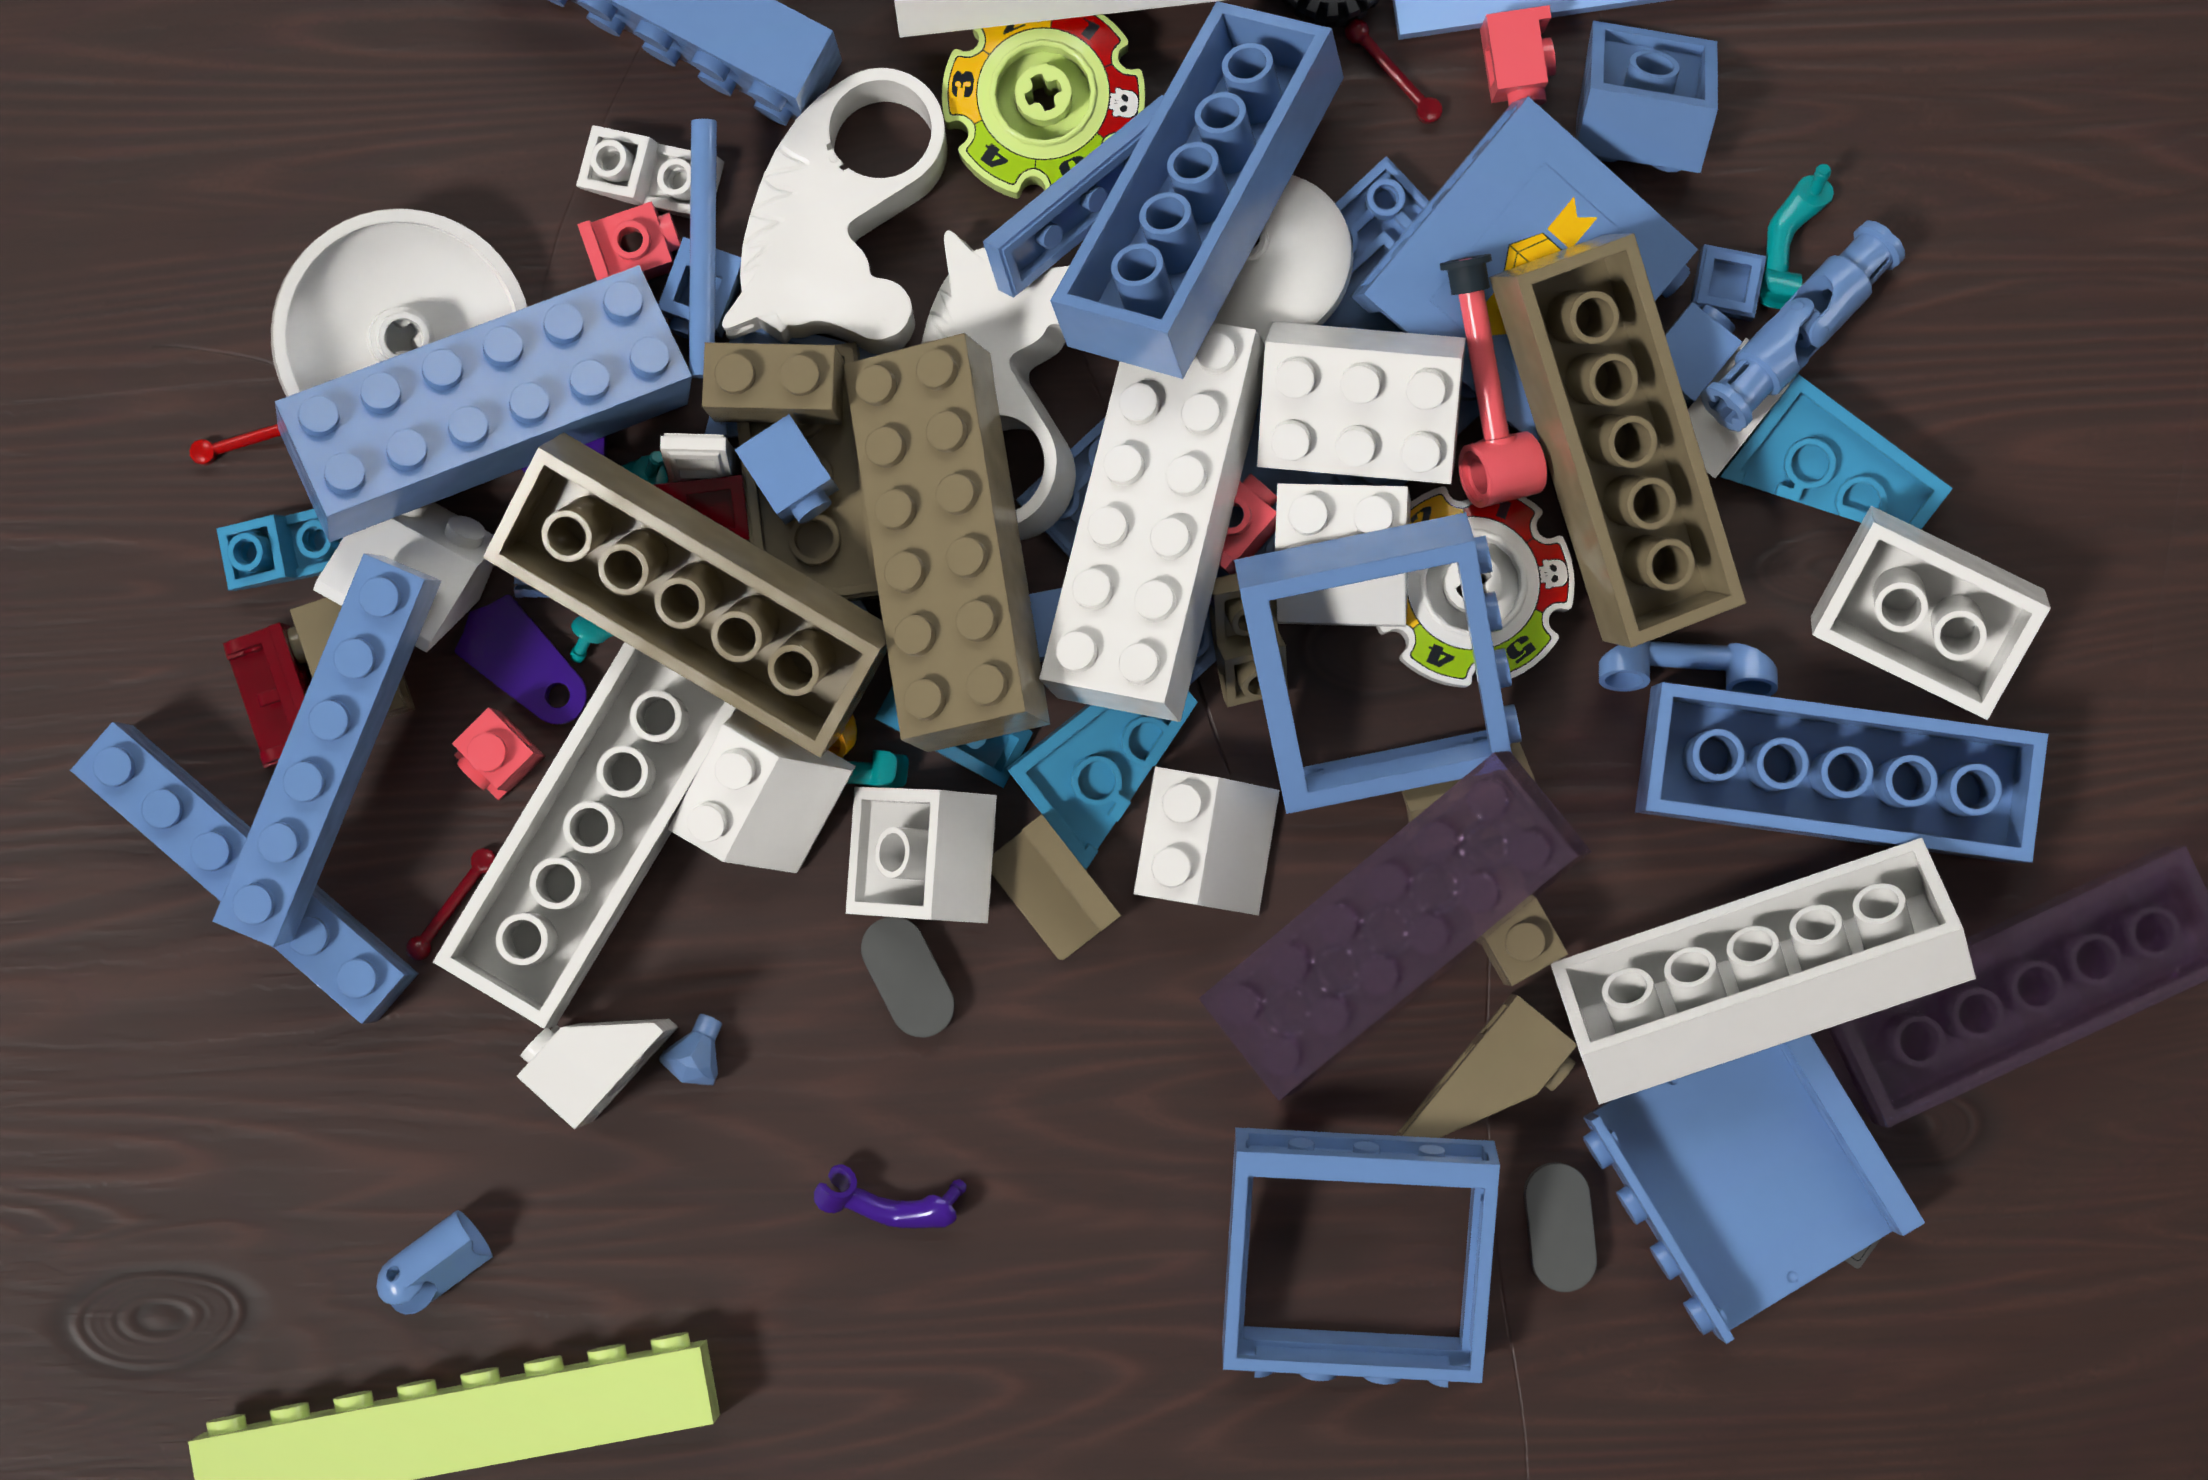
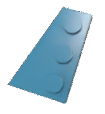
(1833, 461)
(1091, 770)

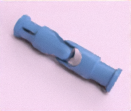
(1803, 325)

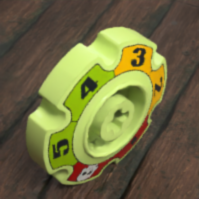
(992, 98)

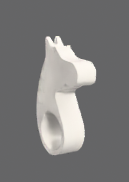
(799, 244)
(1019, 337)

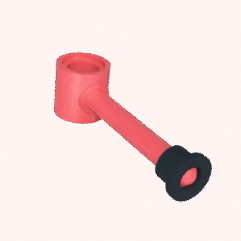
(1502, 463)

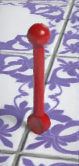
(206, 452)

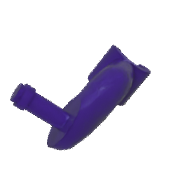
(922, 1213)

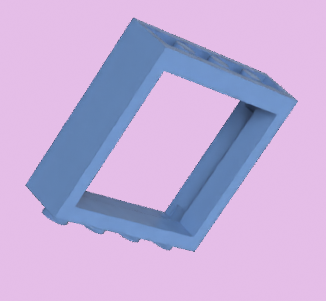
(1355, 561)
(1366, 1159)

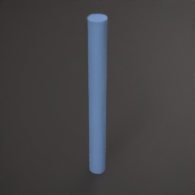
(702, 241)

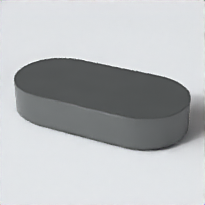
(907, 976)
(1560, 1227)

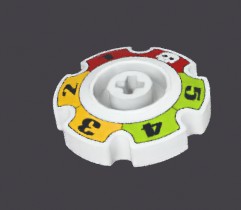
(1529, 580)

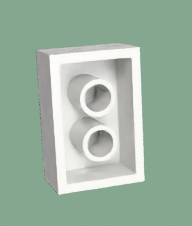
(1360, 402)
(1929, 612)

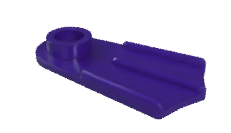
(520, 660)

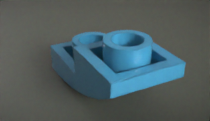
(274, 550)

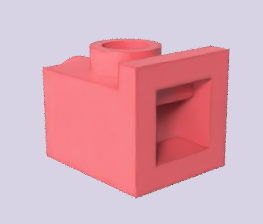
(1517, 54)
(654, 256)
(1256, 526)
(495, 753)

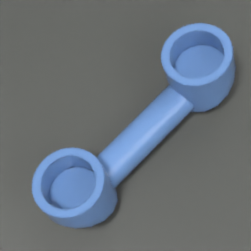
(1745, 666)

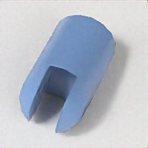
(432, 1264)

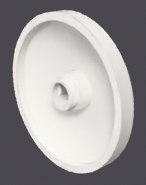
(382, 291)

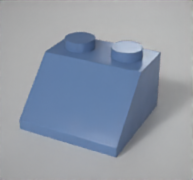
(1648, 97)

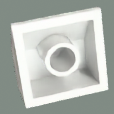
(1330, 512)
(429, 542)
(759, 797)
(1206, 841)
(921, 854)
(588, 1064)

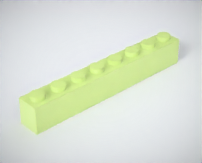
(471, 1423)

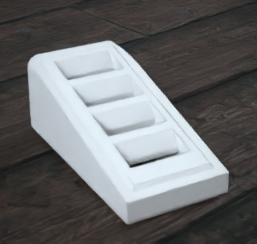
(698, 456)

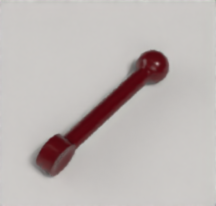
(1429, 108)
(419, 947)

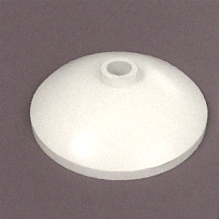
(1297, 266)

